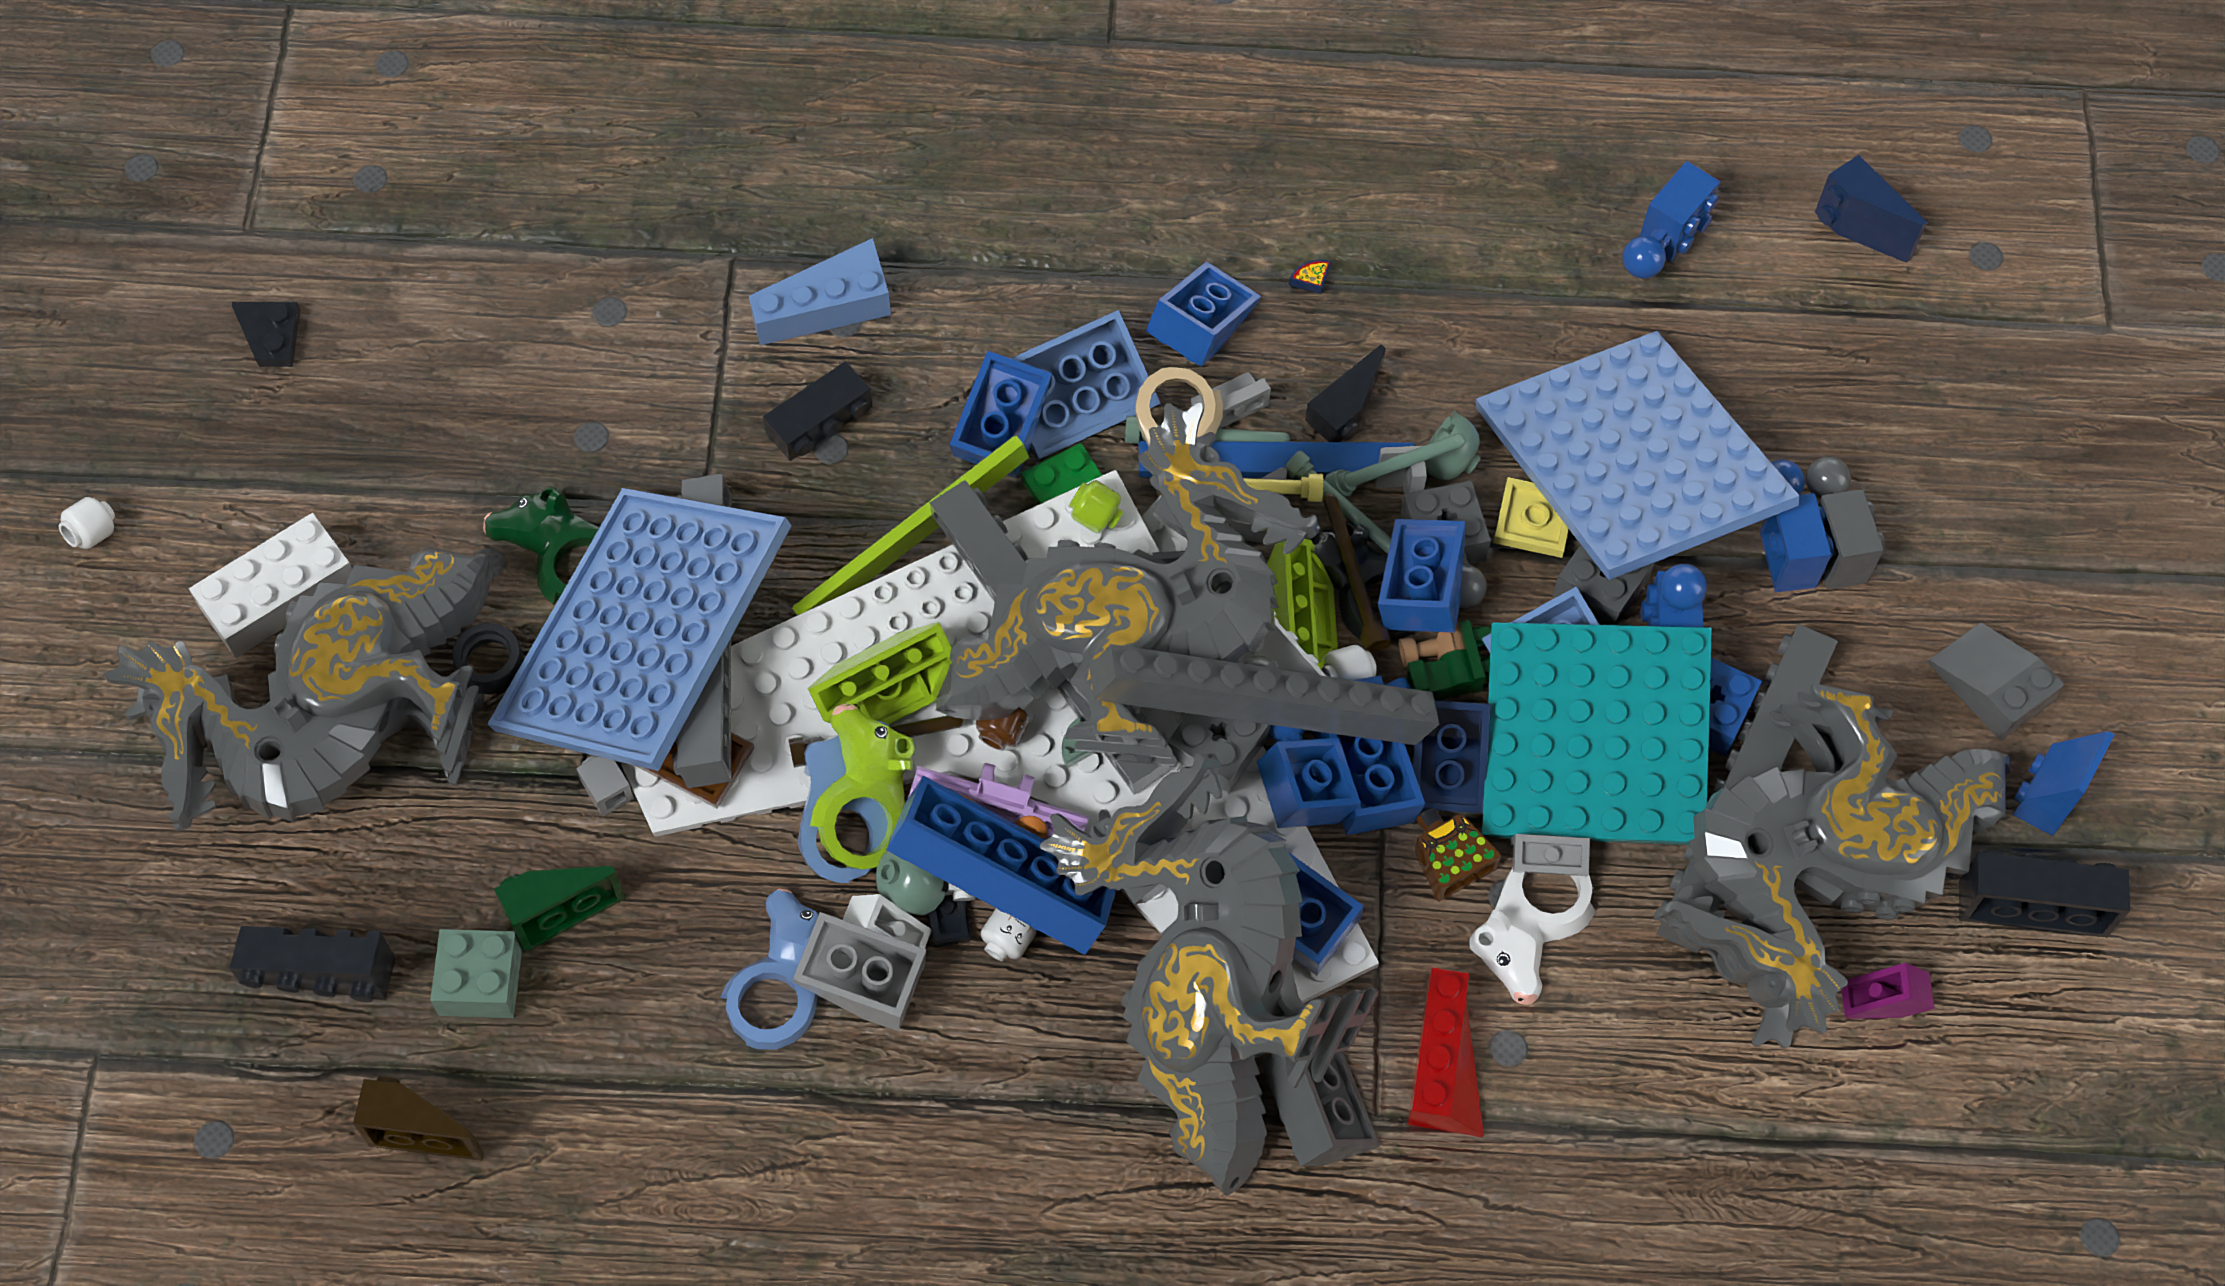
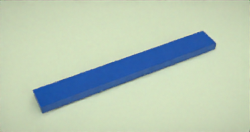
(1263, 458)

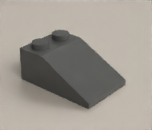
(1997, 679)

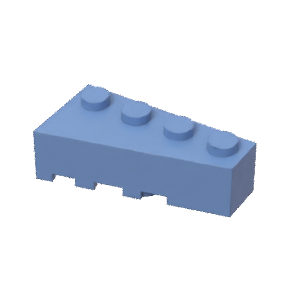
(823, 297)

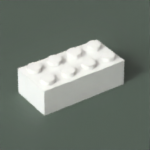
(252, 593)

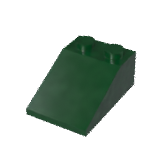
(554, 900)

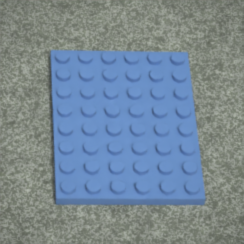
(1635, 454)
(640, 627)

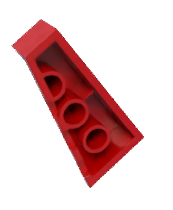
(1445, 1071)

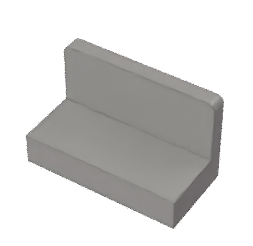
(1240, 397)
(1410, 478)
(1550, 855)

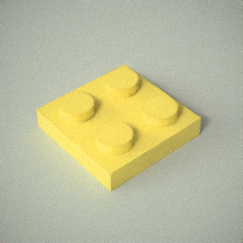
(1529, 520)

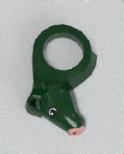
(543, 526)

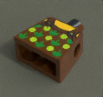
(1453, 853)

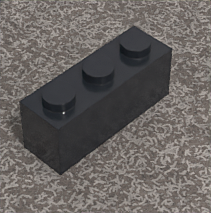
(818, 411)

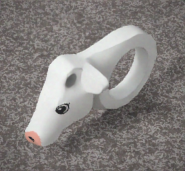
(1516, 934)

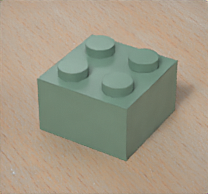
(476, 973)

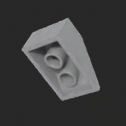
(861, 970)

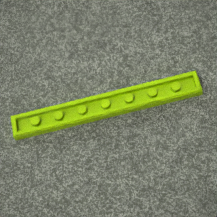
(911, 530)

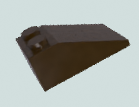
(402, 1120)

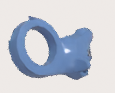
(824, 767)
(789, 935)

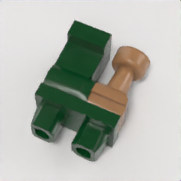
(1458, 666)

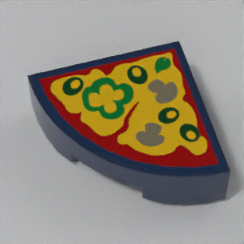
(1311, 275)

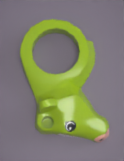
(874, 769)

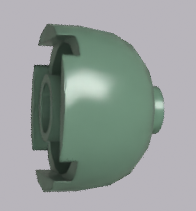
(1453, 463)
(908, 885)

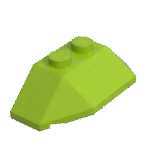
(1305, 599)
(888, 677)

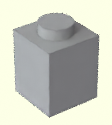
(604, 783)

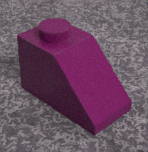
(1888, 993)

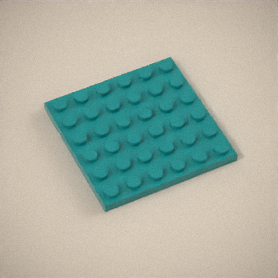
(1597, 732)

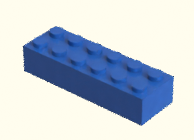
(996, 864)

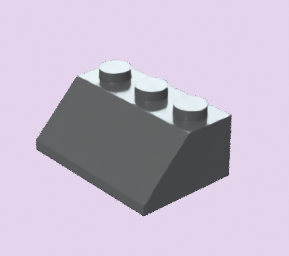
(1322, 1117)

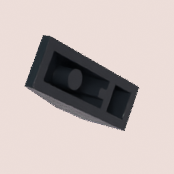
(1340, 406)

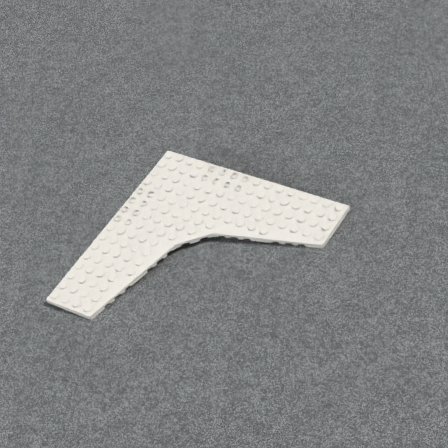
(774, 705)

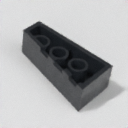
(314, 962)

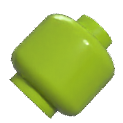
(1096, 506)

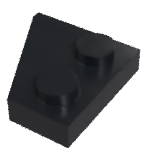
(270, 330)

